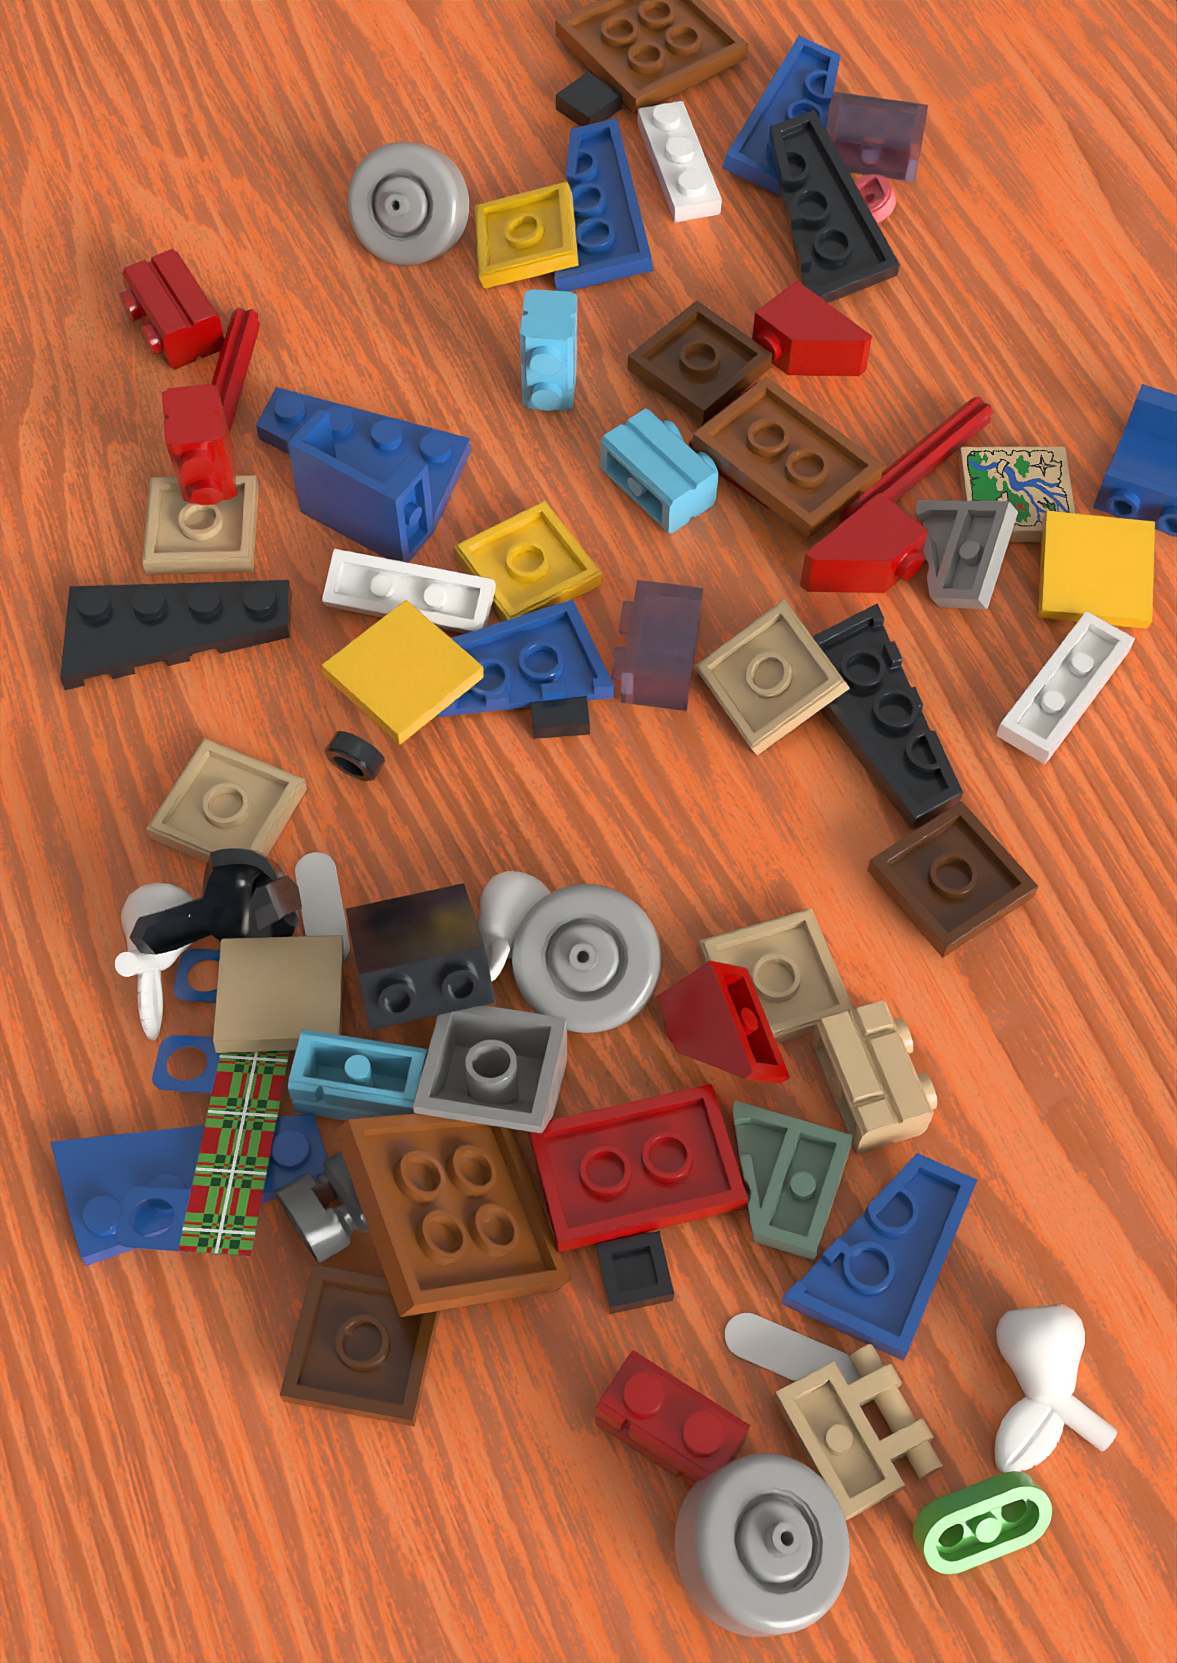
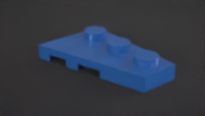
(887, 1263)

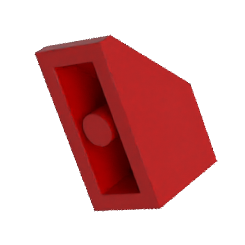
(810, 335)
(866, 551)
(721, 1022)

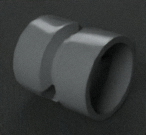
(305, 1205)

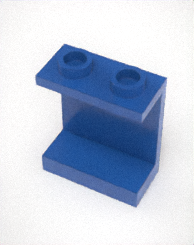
(1144, 467)
(384, 517)

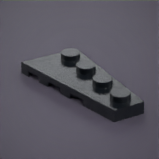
(828, 219)
(149, 623)
(885, 719)

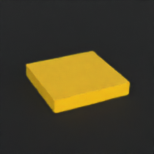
(526, 235)
(530, 561)
(1097, 568)
(402, 671)

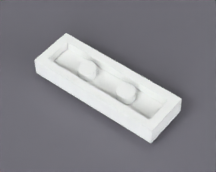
(679, 161)
(380, 584)
(1065, 687)

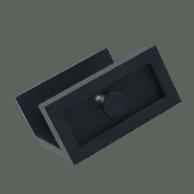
(419, 956)

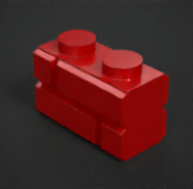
(172, 309)
(199, 444)
(669, 1421)

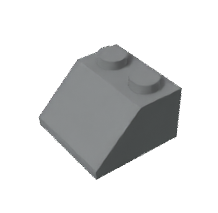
(494, 1068)

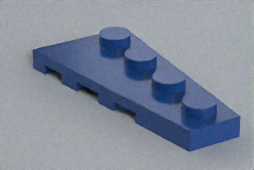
(605, 210)
(531, 661)

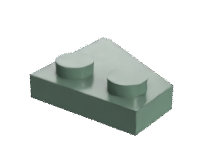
(788, 1176)

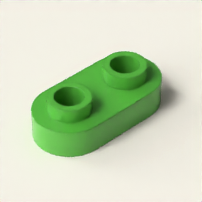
(977, 1527)

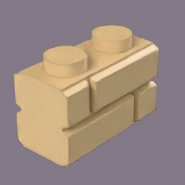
(873, 1076)

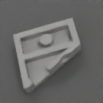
(965, 549)

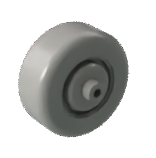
(408, 203)
(587, 957)
(762, 1545)

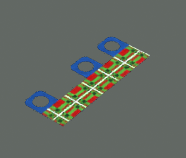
(235, 1147)

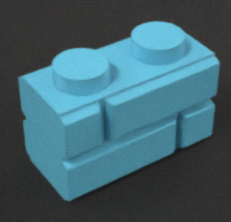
(548, 349)
(659, 470)
(353, 1076)

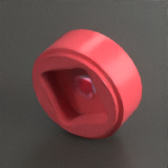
(877, 194)

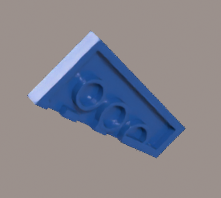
(799, 86)
(371, 441)
(104, 1168)

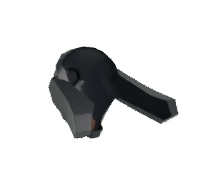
(240, 898)

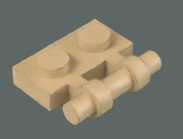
(839, 1438)

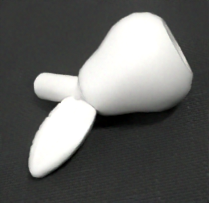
(141, 902)
(502, 909)
(1044, 1354)

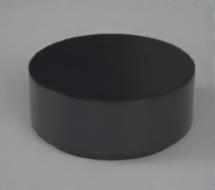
(354, 756)

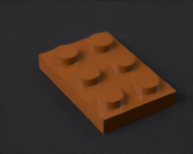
(787, 456)

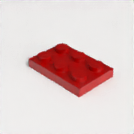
(637, 1168)

